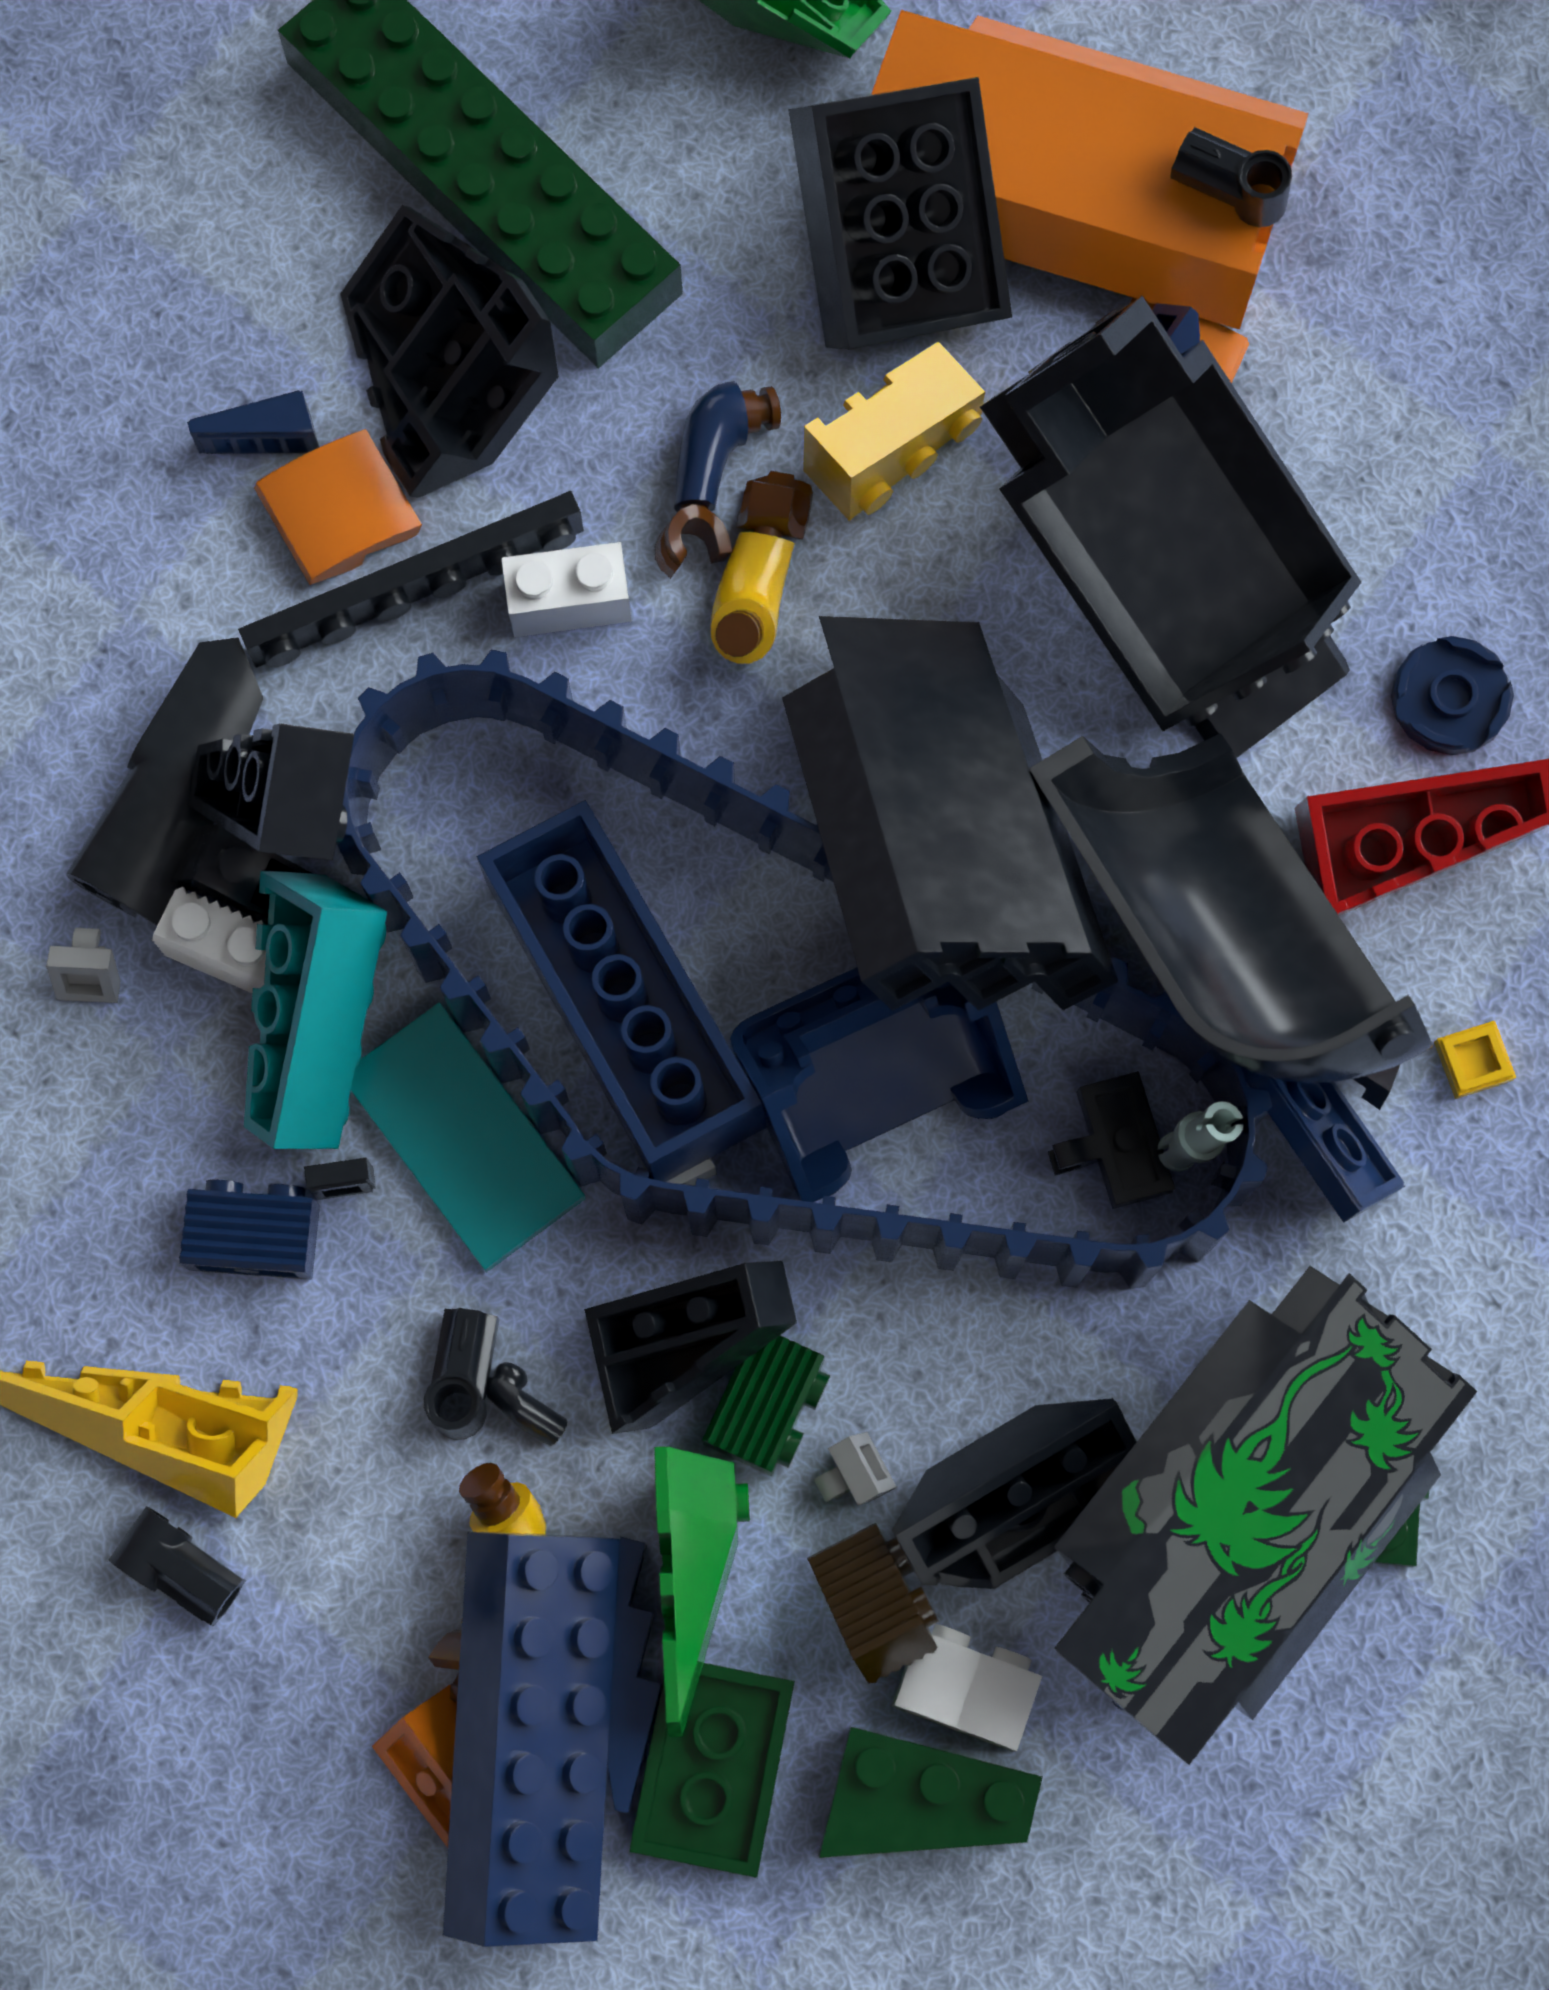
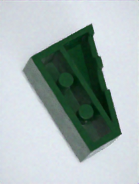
(923, 1798)

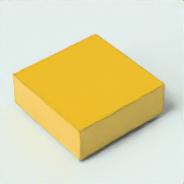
(1474, 1059)

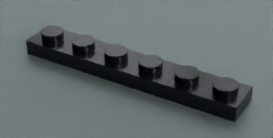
(391, 590)

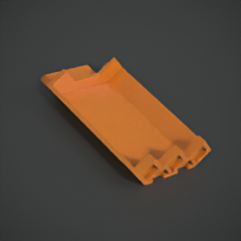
(1089, 156)

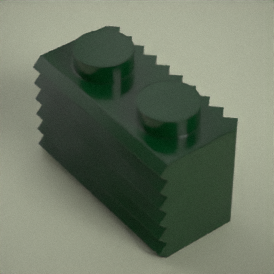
(764, 1403)

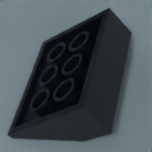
(901, 213)

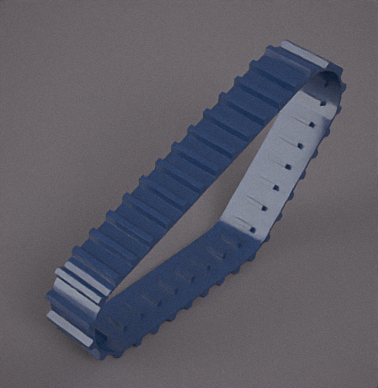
(493, 691)

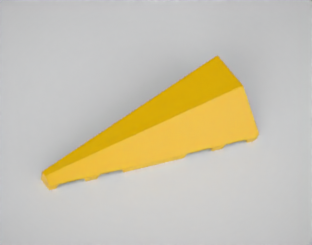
(183, 1437)

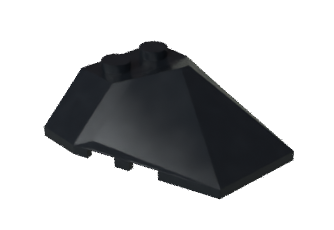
(449, 349)

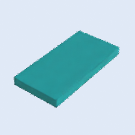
(463, 1137)

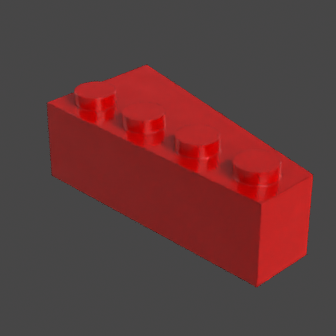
(1410, 830)

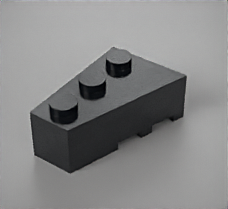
(683, 1337)

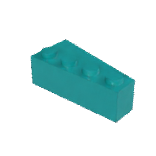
(311, 1008)

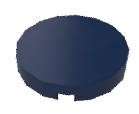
(1440, 712)

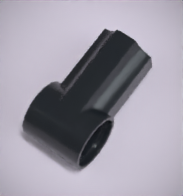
(1230, 172)
(462, 1367)
(167, 1561)

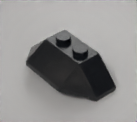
(1011, 1493)

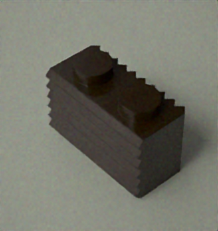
(873, 1604)

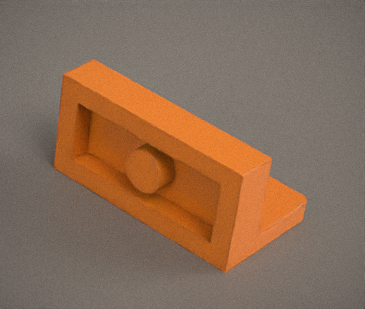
(422, 1756)

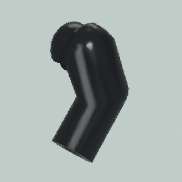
(524, 1410)

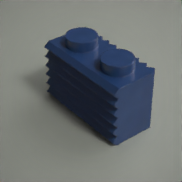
(250, 1231)

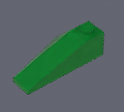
(698, 1542)

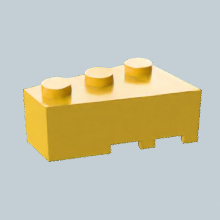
(892, 431)

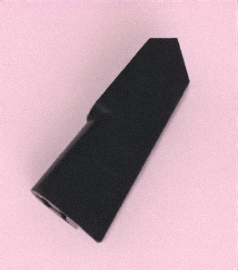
(149, 820)

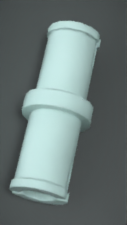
(1200, 1136)

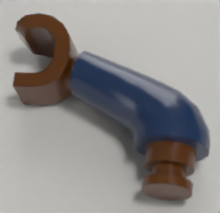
(711, 432)

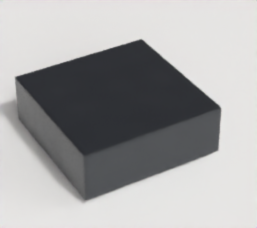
(340, 1178)

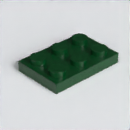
(715, 1785)

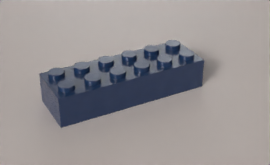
(622, 993)
(531, 1739)

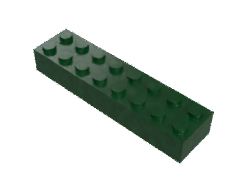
(485, 167)

